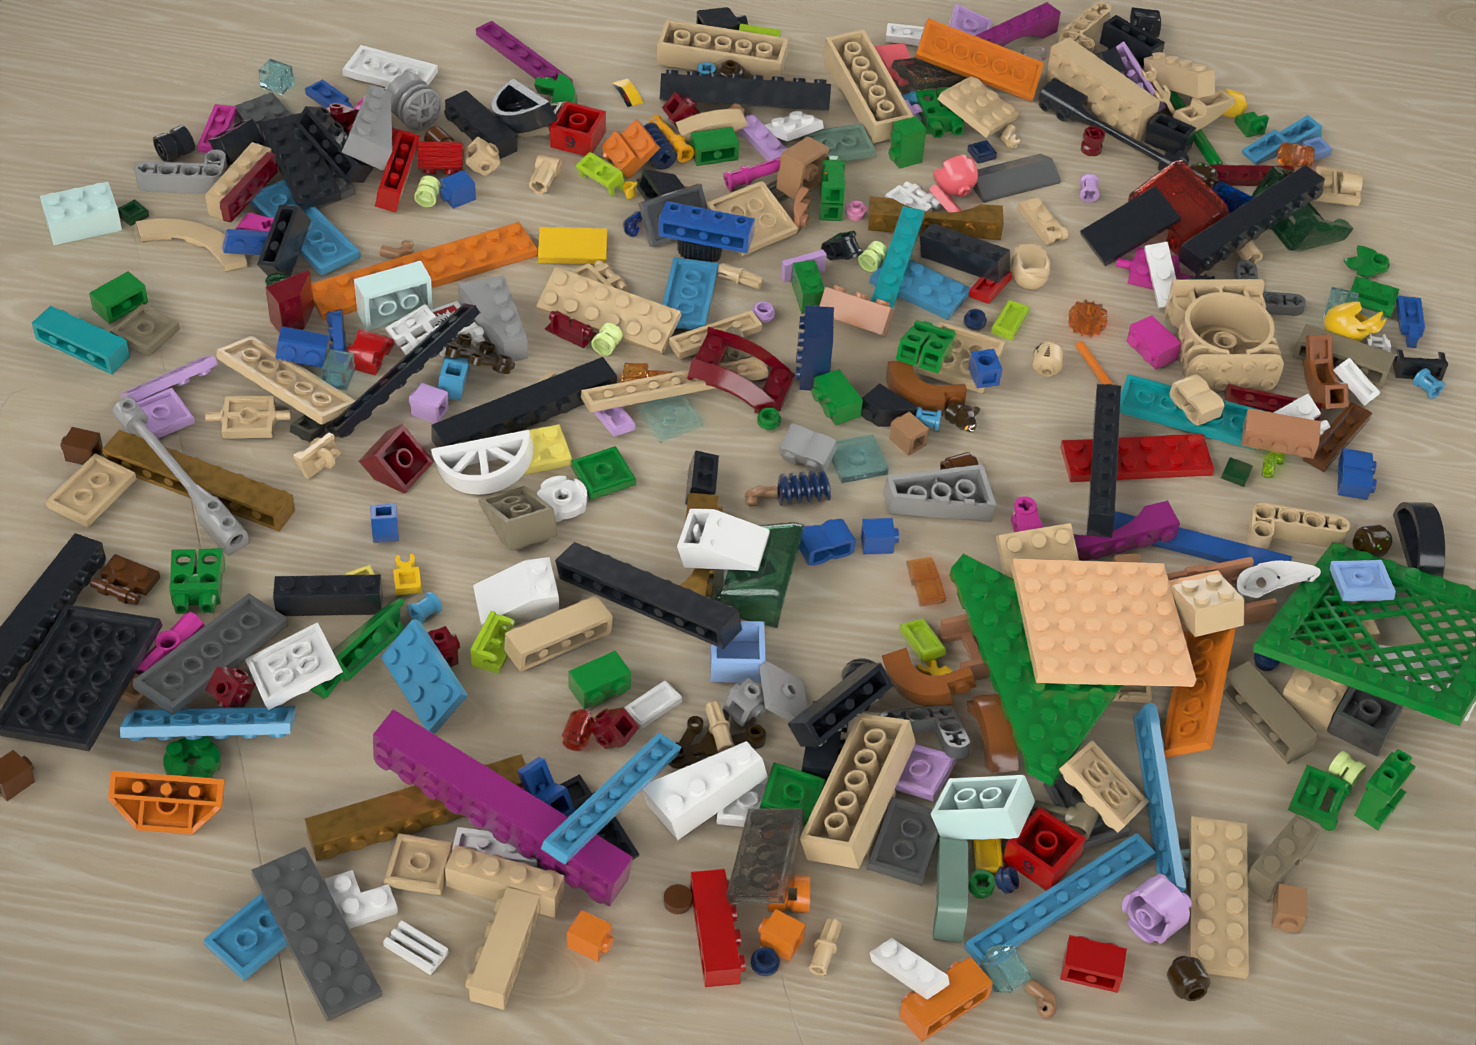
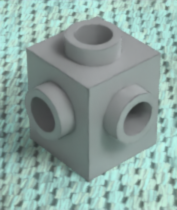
(745, 702)

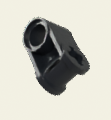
(842, 246)

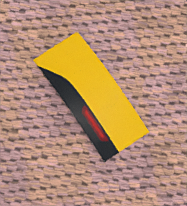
(628, 92)

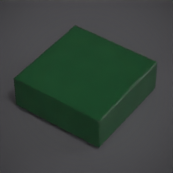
(132, 212)
(1236, 472)

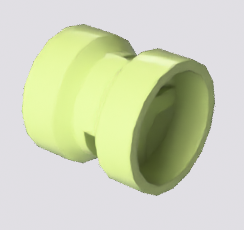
(427, 191)
(873, 256)
(606, 339)
(1347, 768)

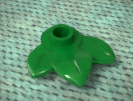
(1368, 262)

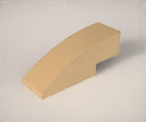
(1205, 109)
(711, 120)

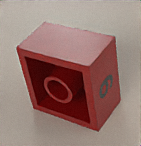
(578, 129)
(1044, 849)

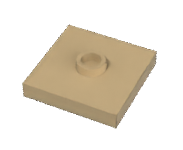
(418, 864)

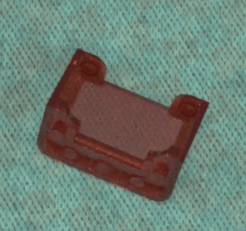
(1189, 197)

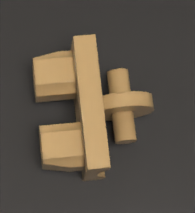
(319, 455)

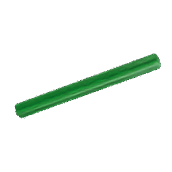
(1200, 139)

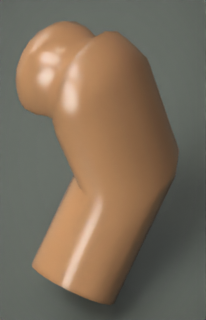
(761, 491)
(1045, 999)

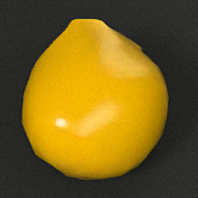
(1348, 322)

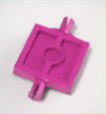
(1139, 271)

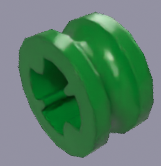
(981, 892)

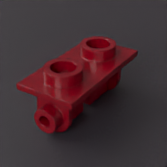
(572, 331)

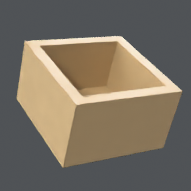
(1208, 605)

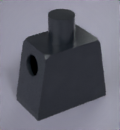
(720, 18)

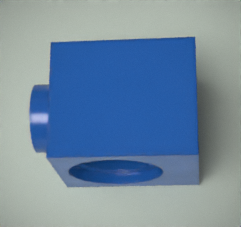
(985, 368)

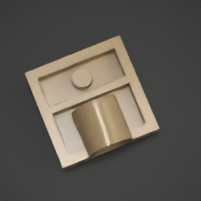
(1340, 186)

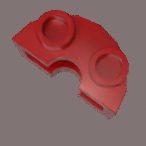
(370, 350)

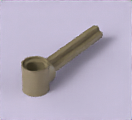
(1078, 817)

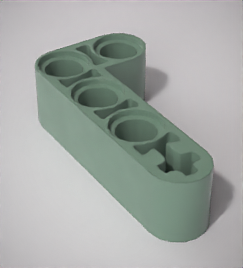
(951, 890)

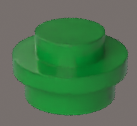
(769, 419)

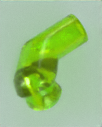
(1269, 463)

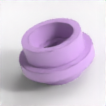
(764, 311)

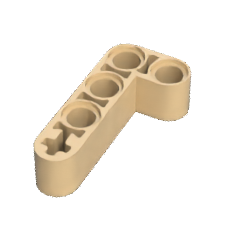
(1087, 25)
(1294, 525)

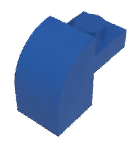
(384, 523)
(539, 783)

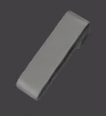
(181, 177)

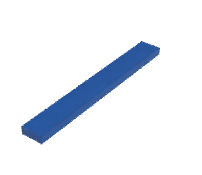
(1209, 546)

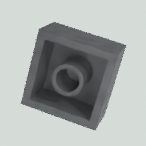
(1365, 720)

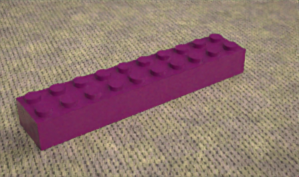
(495, 805)

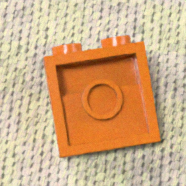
(630, 148)

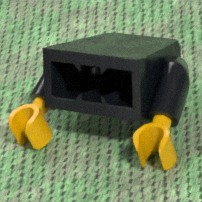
(652, 184)

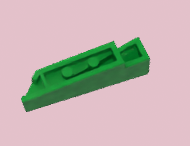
(364, 645)

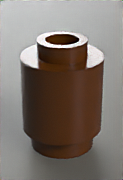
(437, 134)
(960, 460)

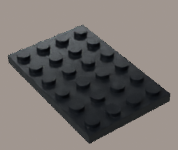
(77, 677)

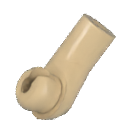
(1008, 137)

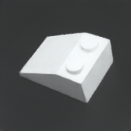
(519, 592)

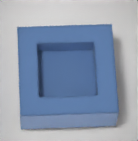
(1321, 148)

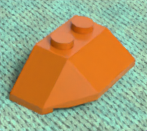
(165, 801)

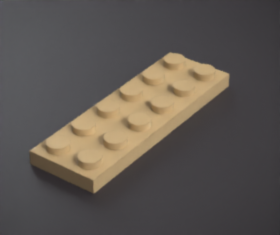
(595, 303)
(285, 379)
(1219, 896)

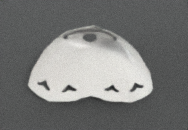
(1289, 573)

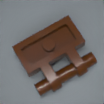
(128, 574)

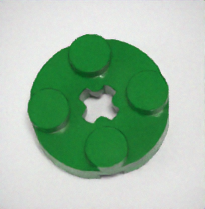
(184, 749)

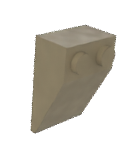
(520, 517)

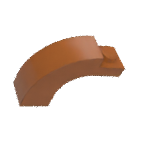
(1319, 373)
(905, 383)
(923, 688)
(996, 733)

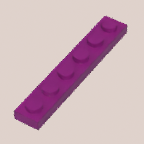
(517, 51)

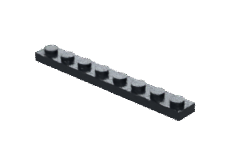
(398, 375)

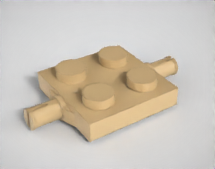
(248, 417)

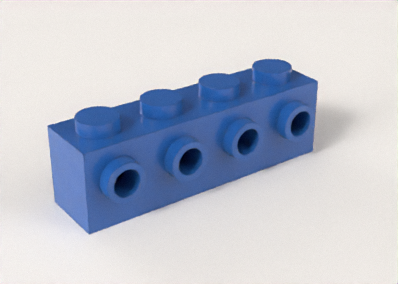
(706, 227)

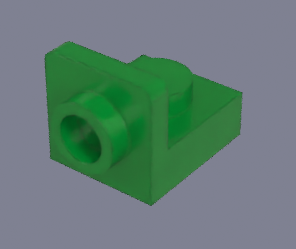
(1251, 124)

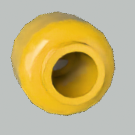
(1238, 107)

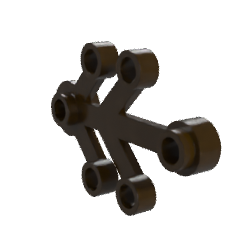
(482, 356)
(708, 745)

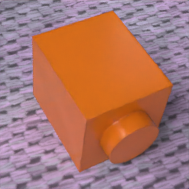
(782, 934)
(590, 936)

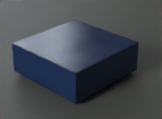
(982, 151)

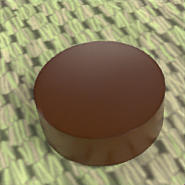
(677, 899)

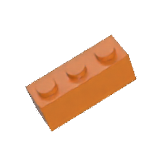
(966, 990)

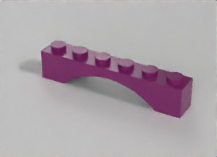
(1037, 22)
(1151, 525)

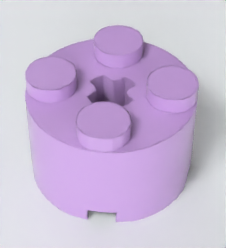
(1156, 909)

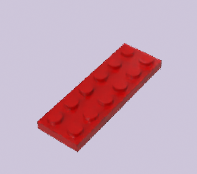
(1144, 457)

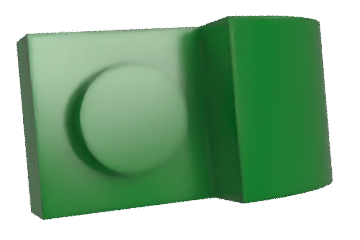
(561, 90)

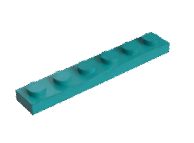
(898, 255)

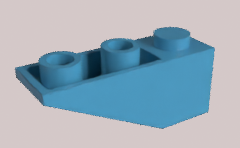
(454, 376)

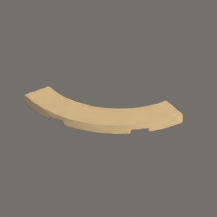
(193, 233)

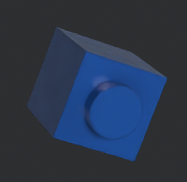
(458, 189)
(878, 536)

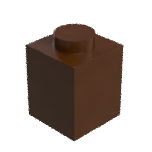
(81, 445)
(15, 774)

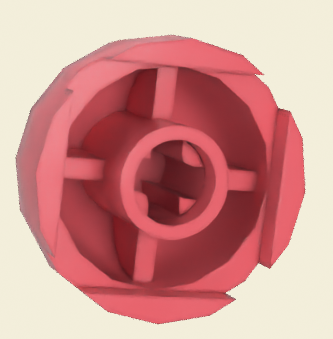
(957, 176)

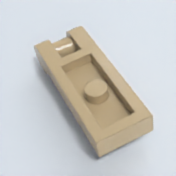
(1042, 221)

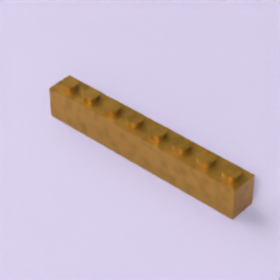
(238, 493)
(387, 815)

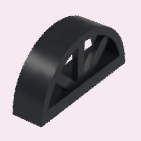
(532, 109)
(1421, 536)

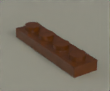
(1339, 435)

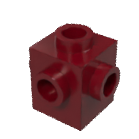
(679, 108)
(342, 114)
(446, 644)
(230, 687)
(613, 727)

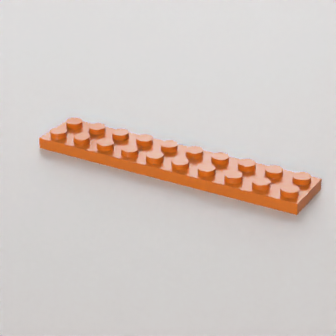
(443, 263)

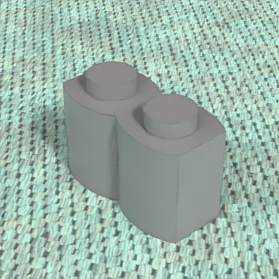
(808, 448)

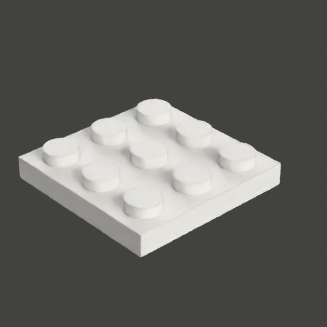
(293, 666)

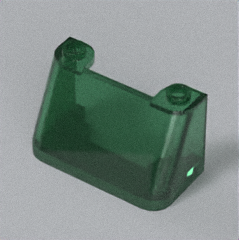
(1305, 227)
(762, 592)

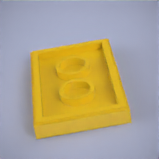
(572, 245)

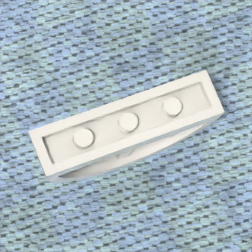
(513, 448)

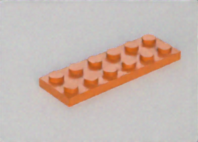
(979, 58)
(1196, 709)

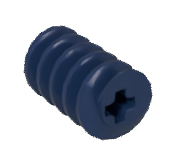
(666, 155)
(803, 486)

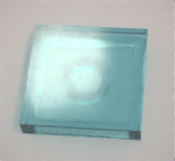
(669, 417)
(859, 459)

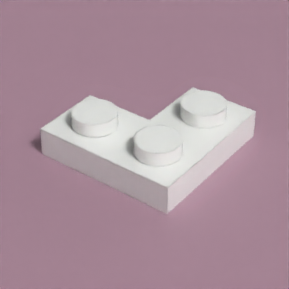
(360, 907)

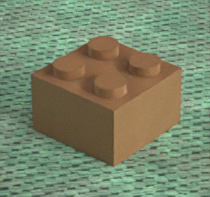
(801, 166)

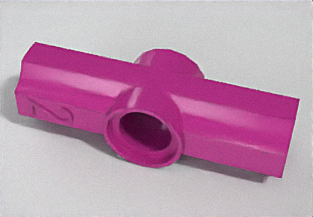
(171, 639)

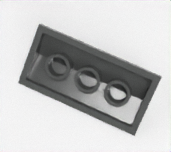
(1016, 177)

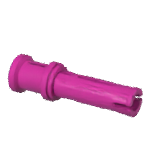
(746, 174)

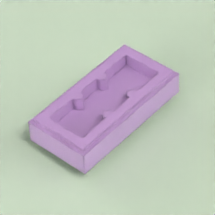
(818, 256)
(616, 420)

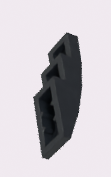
(611, 831)

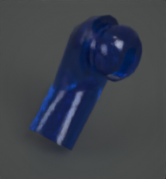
(630, 224)

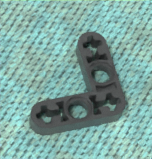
(1293, 303)
(941, 719)

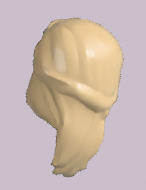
(1030, 266)

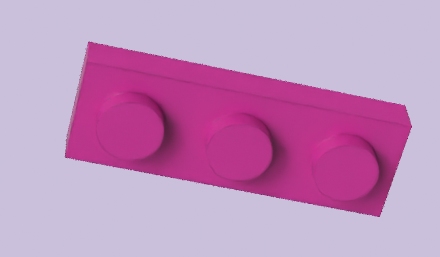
(219, 120)

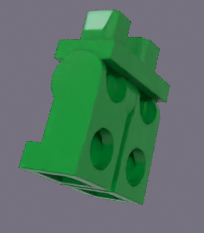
(937, 116)
(832, 189)
(927, 341)
(196, 580)
(1385, 789)

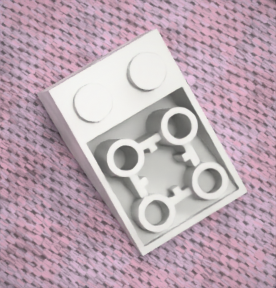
(721, 541)

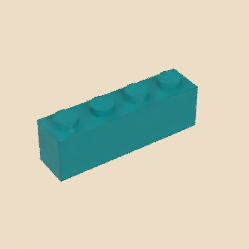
(81, 339)

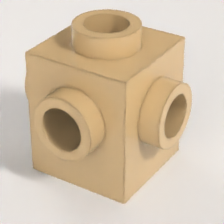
(482, 156)

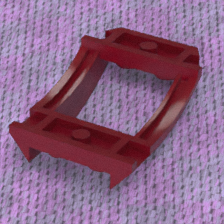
(707, 368)

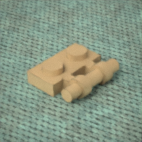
(600, 272)

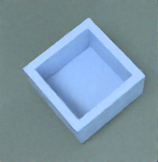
(741, 656)

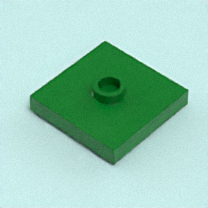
(603, 472)
(791, 790)

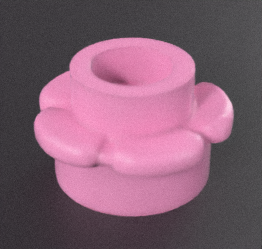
(856, 210)

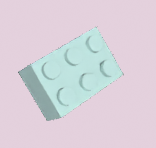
(81, 213)
(392, 294)
(983, 807)

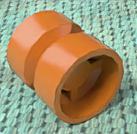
(802, 896)

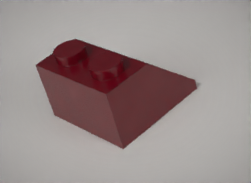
(290, 301)
(396, 459)

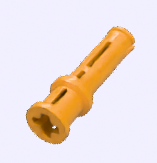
(684, 151)

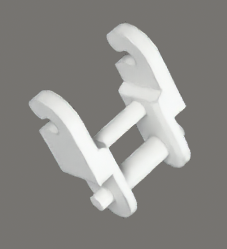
(1385, 343)

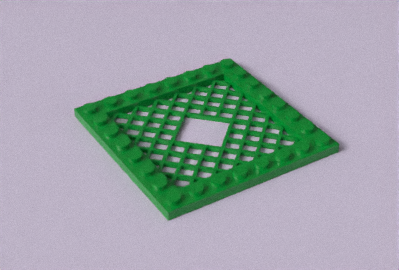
(1450, 704)

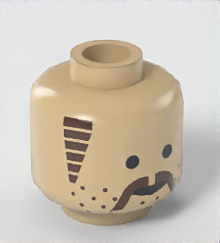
(1049, 358)

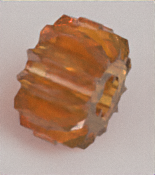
(1295, 154)
(1087, 318)

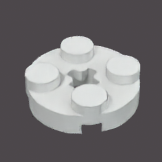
(569, 507)

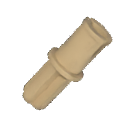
(740, 276)
(719, 726)
(825, 947)

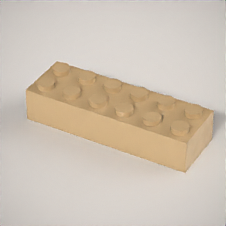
(690, 44)
(865, 83)
(1109, 92)
(858, 791)

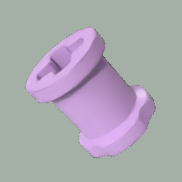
(1089, 184)

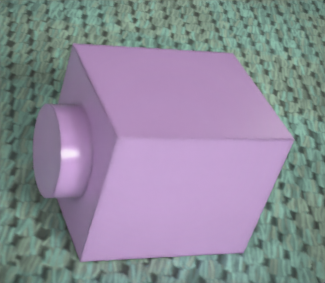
(429, 403)

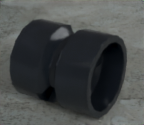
(174, 143)

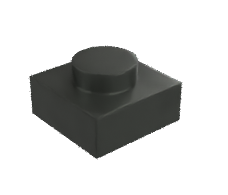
(307, 428)

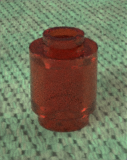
(577, 730)

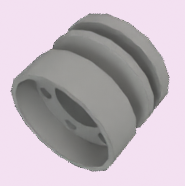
(414, 101)

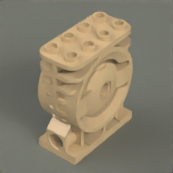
(1225, 332)

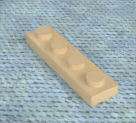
(691, 341)

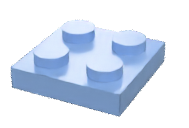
(1362, 580)

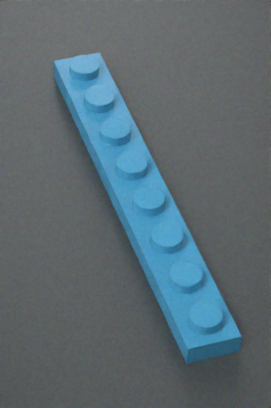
(1158, 792)
(610, 798)
(1063, 897)

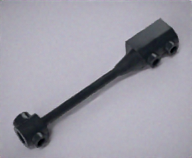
(1071, 103)

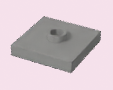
(782, 691)

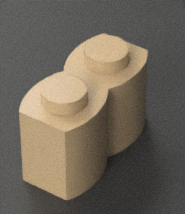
(1196, 399)

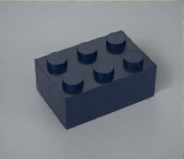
(815, 344)

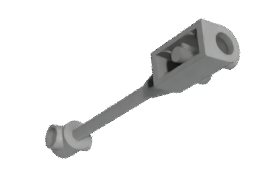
(210, 510)

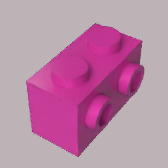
(1153, 342)

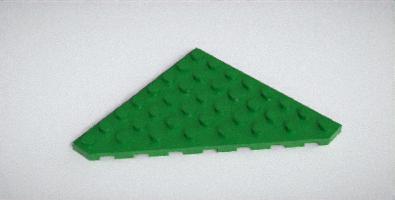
(1045, 717)

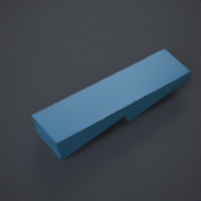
(1268, 146)

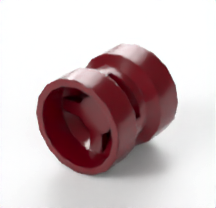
(1093, 140)

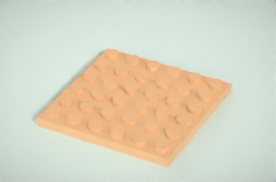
(1101, 623)

